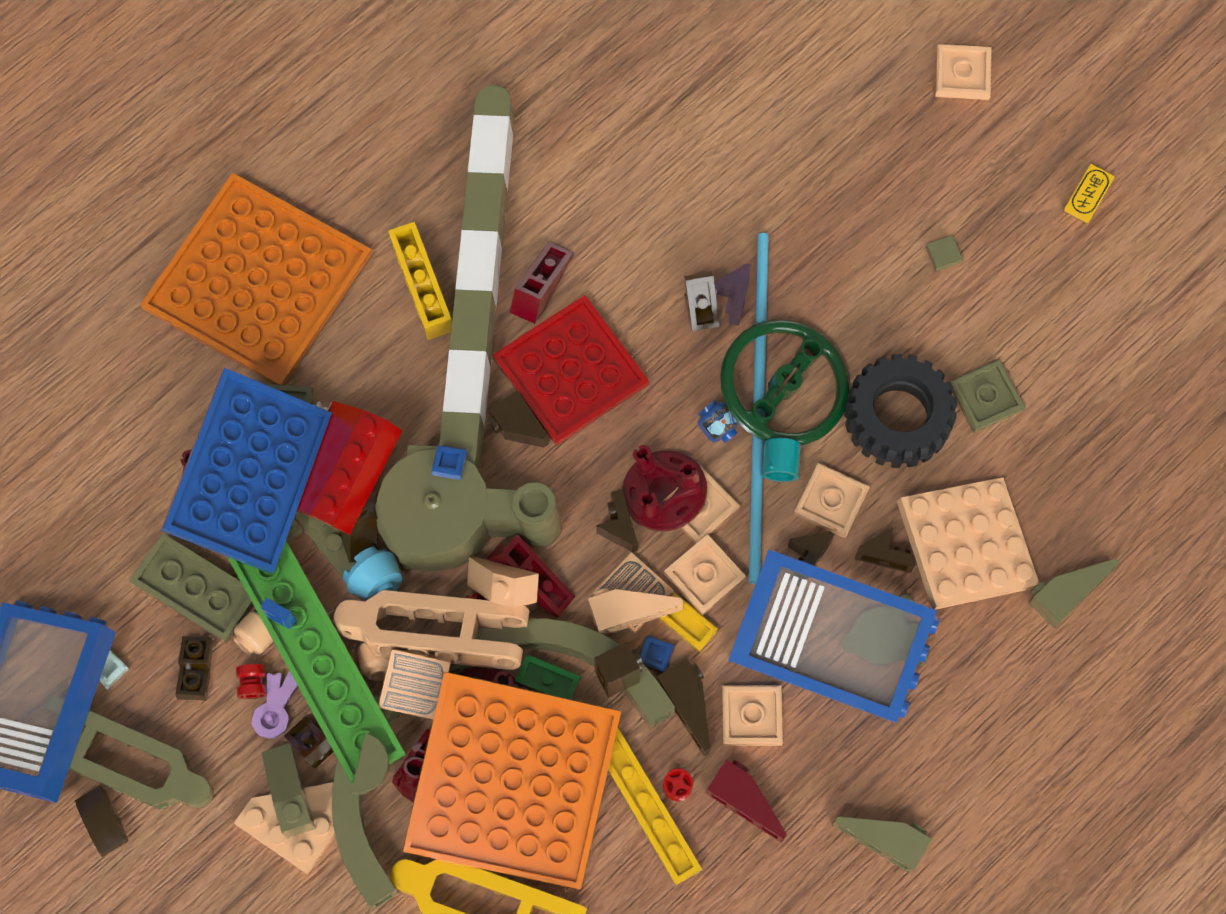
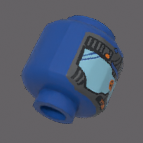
(717, 422)

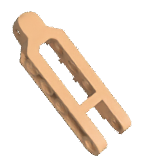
(361, 620)

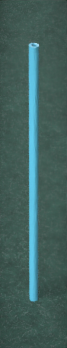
(759, 392)

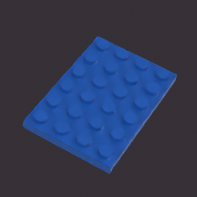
(247, 471)

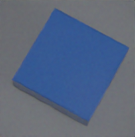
(449, 462)
(278, 613)
(656, 654)

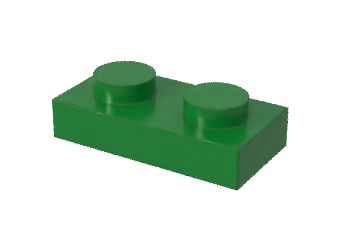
(547, 678)

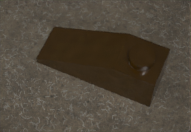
(686, 692)

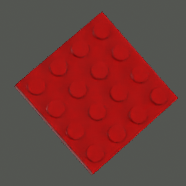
(570, 370)

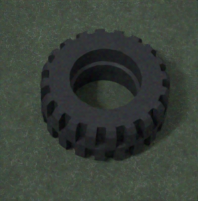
(909, 377)

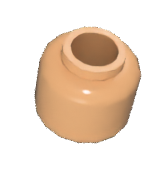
(252, 634)
(371, 665)

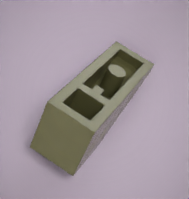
(1066, 591)
(287, 791)
(892, 840)

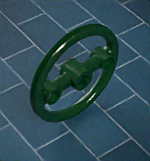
(813, 341)

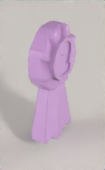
(271, 718)

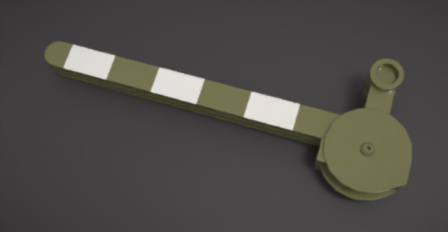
(443, 520)

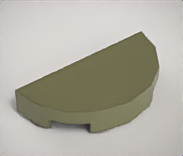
(371, 767)

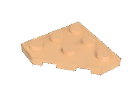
(302, 849)

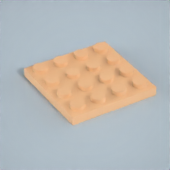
(967, 543)

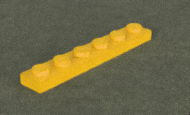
(651, 812)

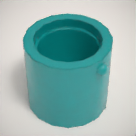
(781, 459)

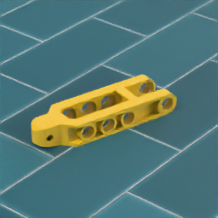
(419, 879)

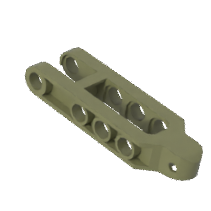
(180, 785)

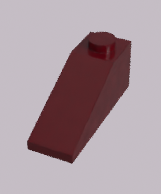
(540, 282)
(551, 592)
(741, 795)

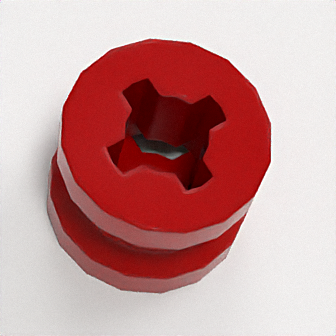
(680, 780)

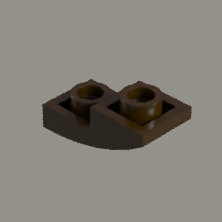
(194, 668)
(101, 821)

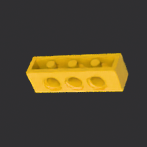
(421, 280)

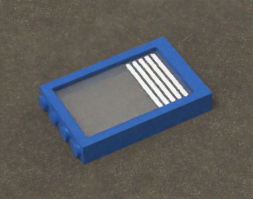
(834, 636)
(45, 693)

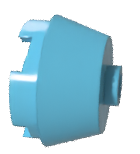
(372, 573)

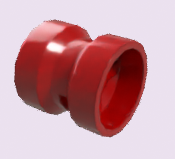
(251, 681)

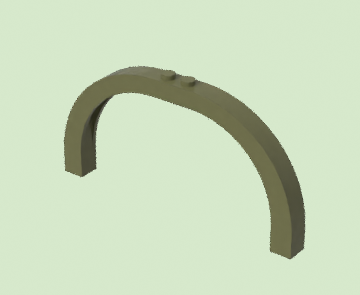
(539, 634)

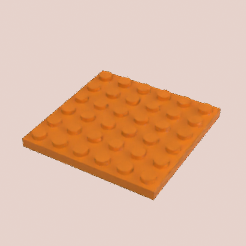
(256, 279)
(511, 780)

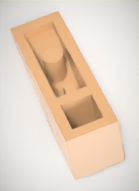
(502, 582)
(624, 609)

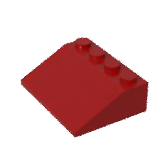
(347, 466)

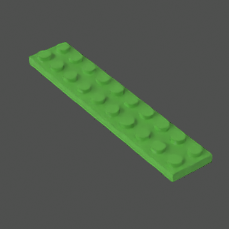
(319, 661)

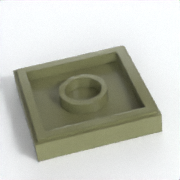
(987, 396)

